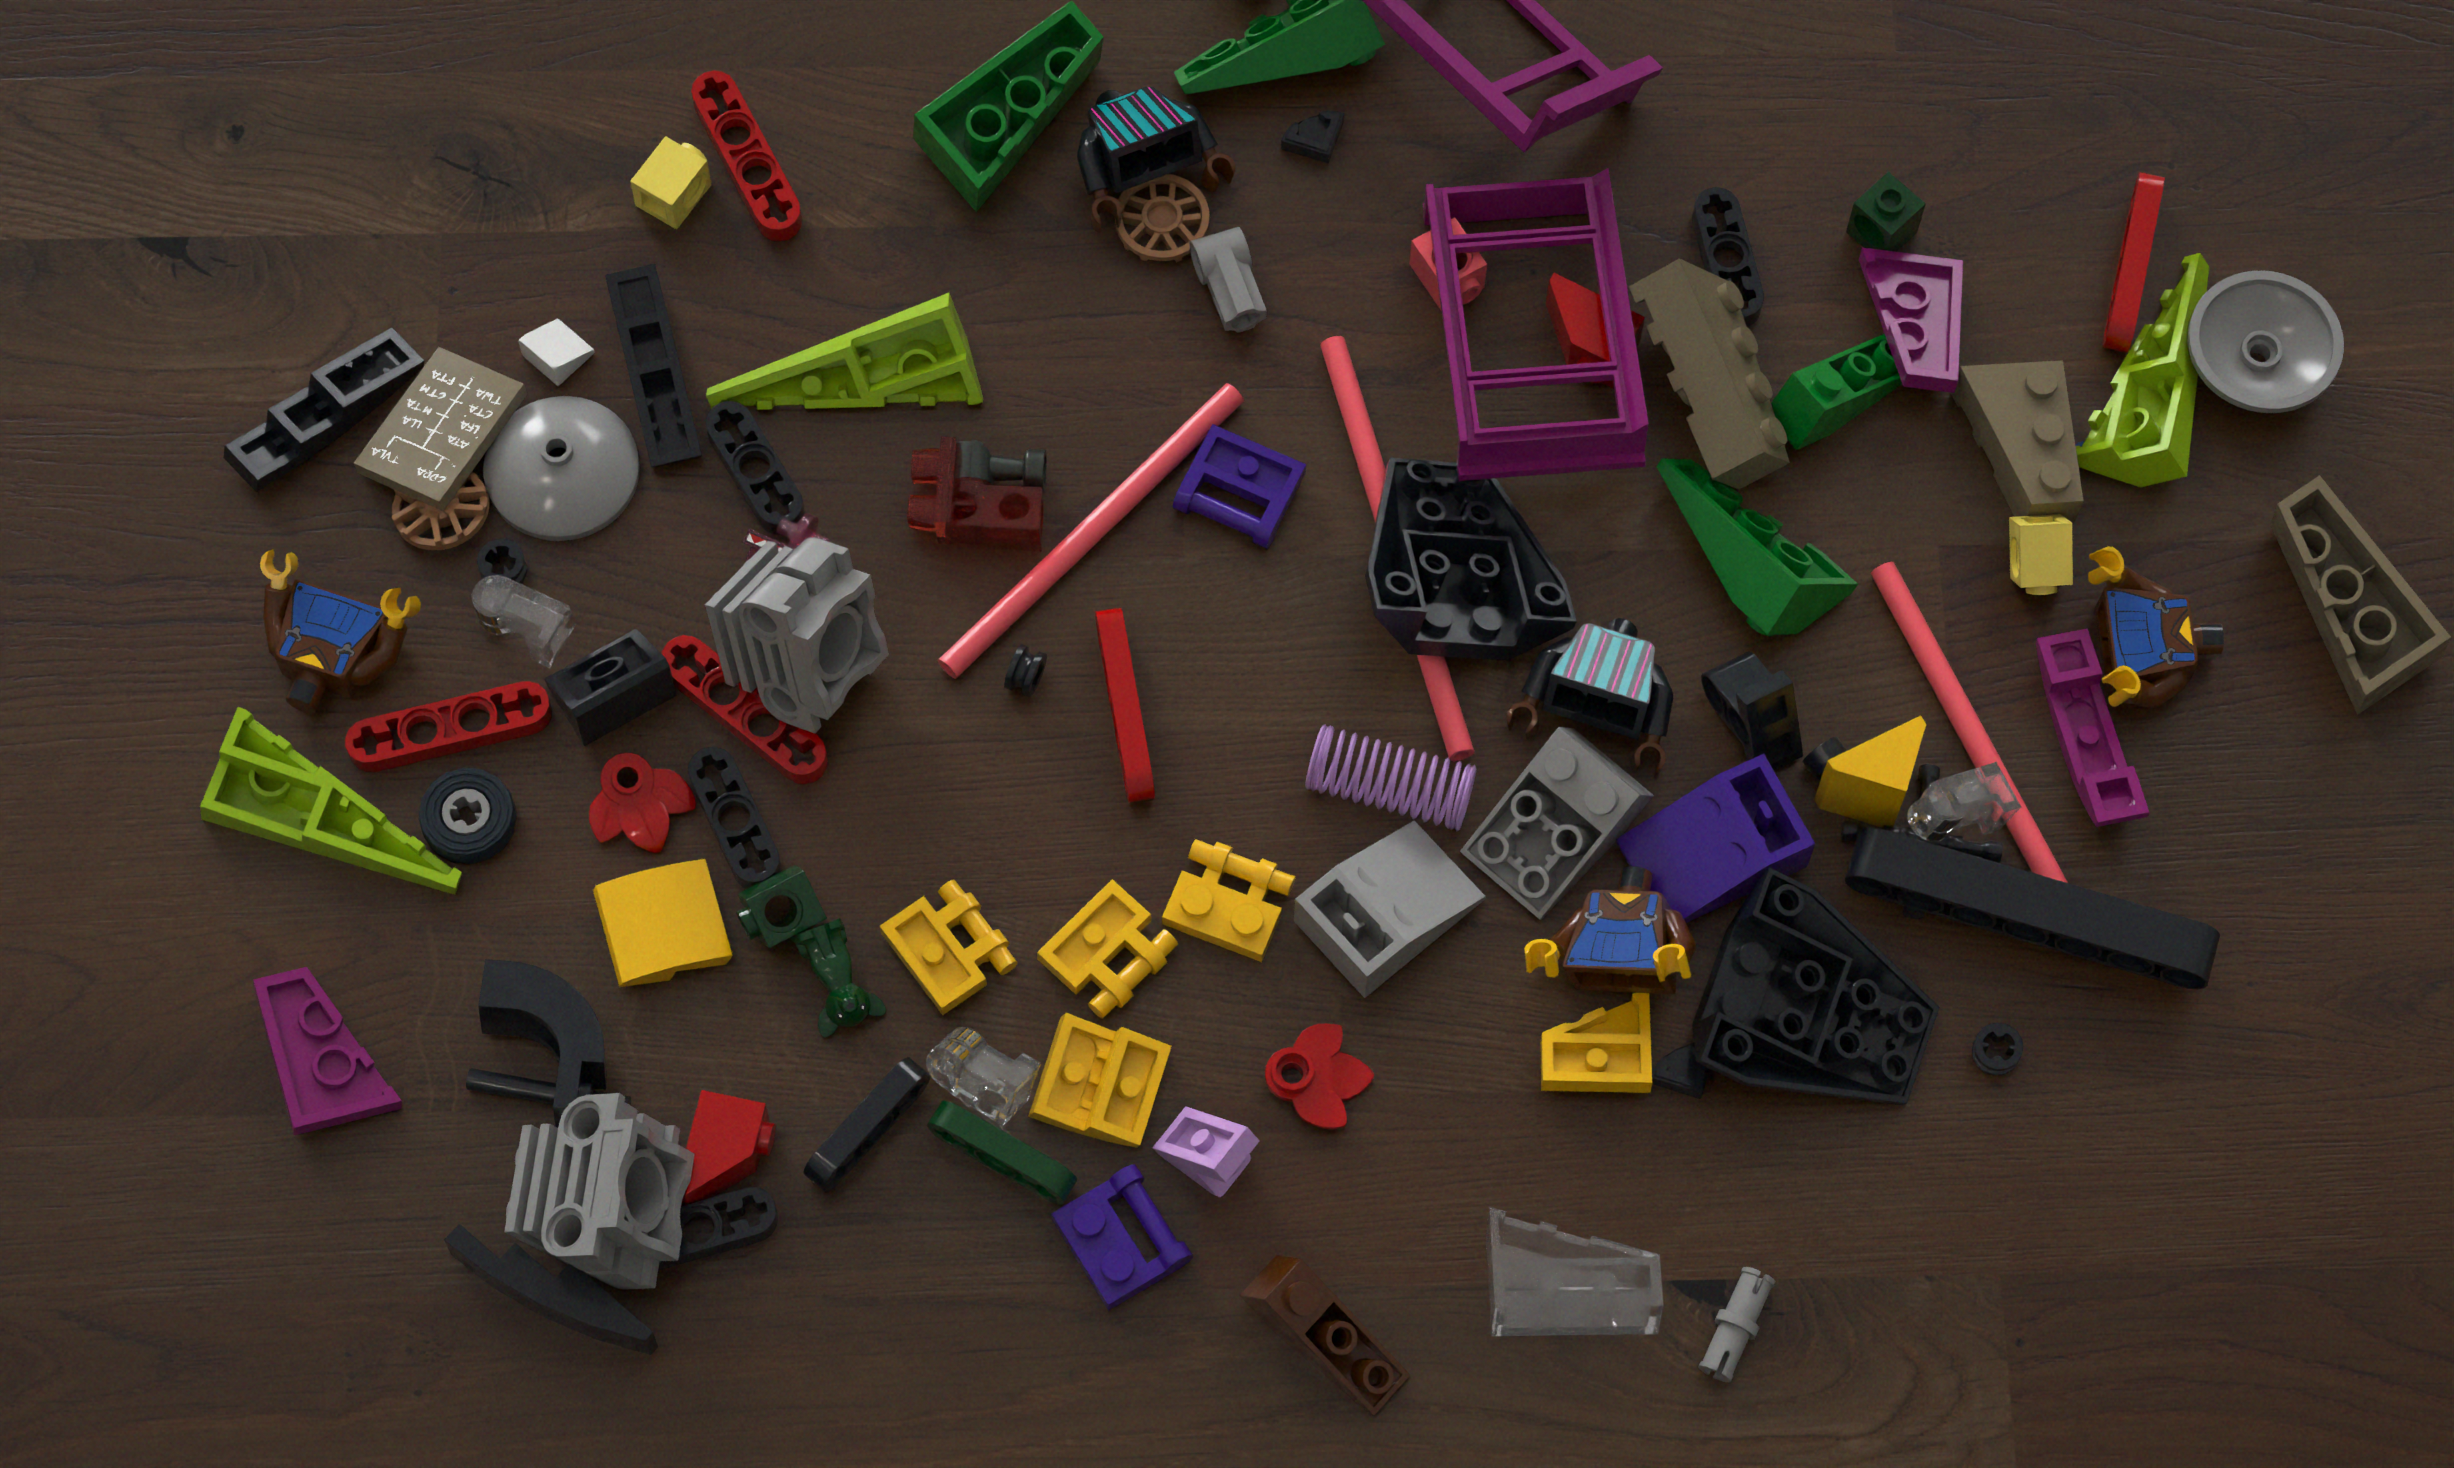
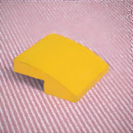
(662, 922)
(1100, 1081)

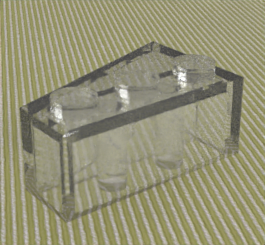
(1568, 1284)

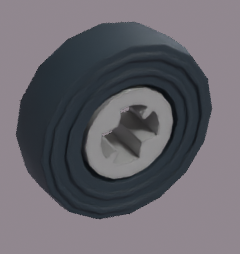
(479, 792)

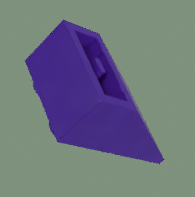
(1720, 839)

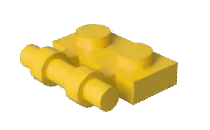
(1223, 914)
(1095, 937)
(935, 955)

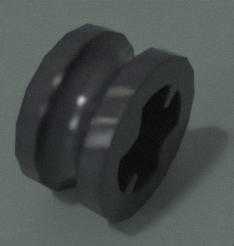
(502, 548)
(1025, 670)
(1997, 1033)

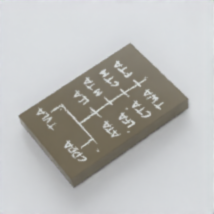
(440, 428)

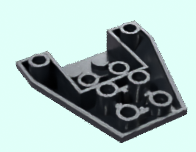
(1460, 567)
(1809, 1002)

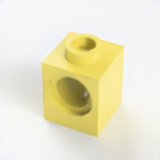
(671, 182)
(2041, 552)

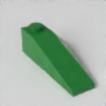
(1295, 42)
(1760, 569)

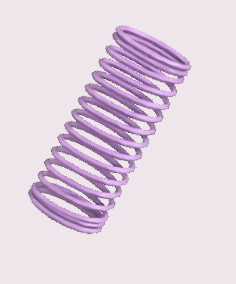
(1317, 765)

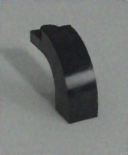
(549, 1010)

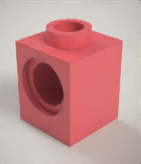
(1472, 266)

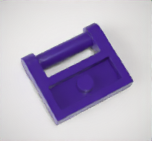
(1247, 472)
(1105, 1246)

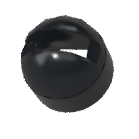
(1817, 759)

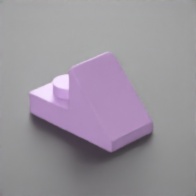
(1207, 1149)

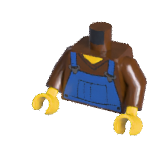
(2145, 635)
(329, 637)
(1619, 941)

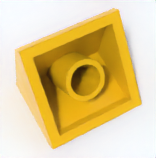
(1872, 777)

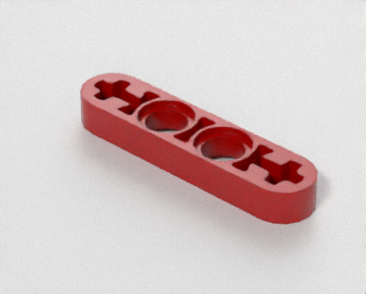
(751, 153)
(2133, 262)
(1124, 705)
(739, 714)
(450, 735)

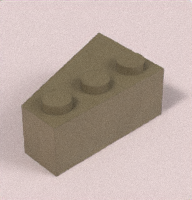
(2027, 433)

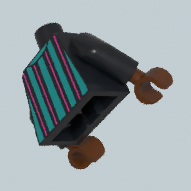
(1140, 140)
(1602, 681)

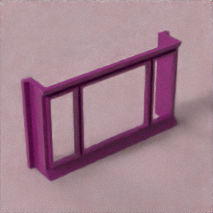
(1600, 93)
(1550, 446)

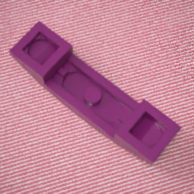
(2086, 729)

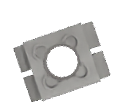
(797, 629)
(601, 1191)

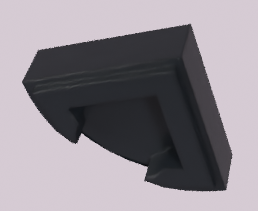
(1314, 136)
(1681, 1072)

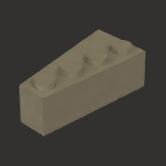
(1715, 371)
(2357, 598)

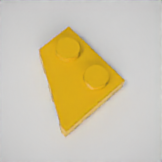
(1600, 1051)

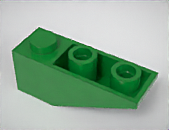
(1835, 391)

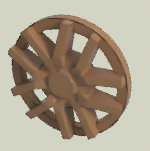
(1163, 219)
(438, 519)

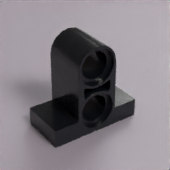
(1756, 708)

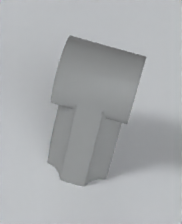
(1226, 267)

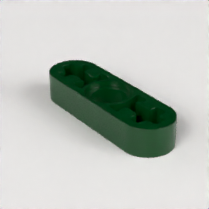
(1002, 1152)

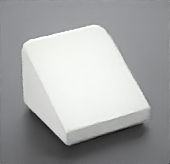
(555, 350)

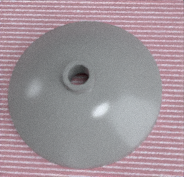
(2268, 317)
(566, 493)

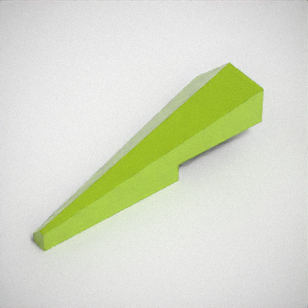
(895, 360)
(2149, 417)
(285, 798)

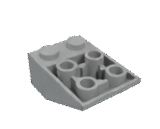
(1556, 821)
(1385, 906)

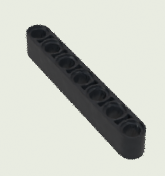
(2032, 908)

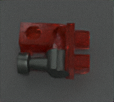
(967, 501)

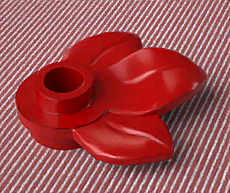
(642, 809)
(1326, 1076)

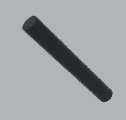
(515, 1086)

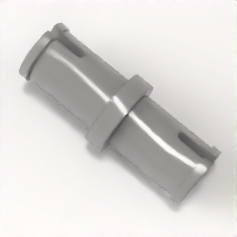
(1736, 1324)

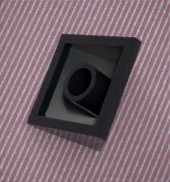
(612, 686)

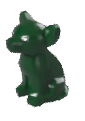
(832, 965)

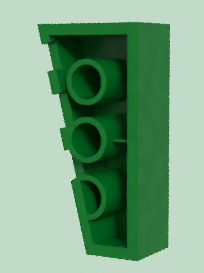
(1005, 104)

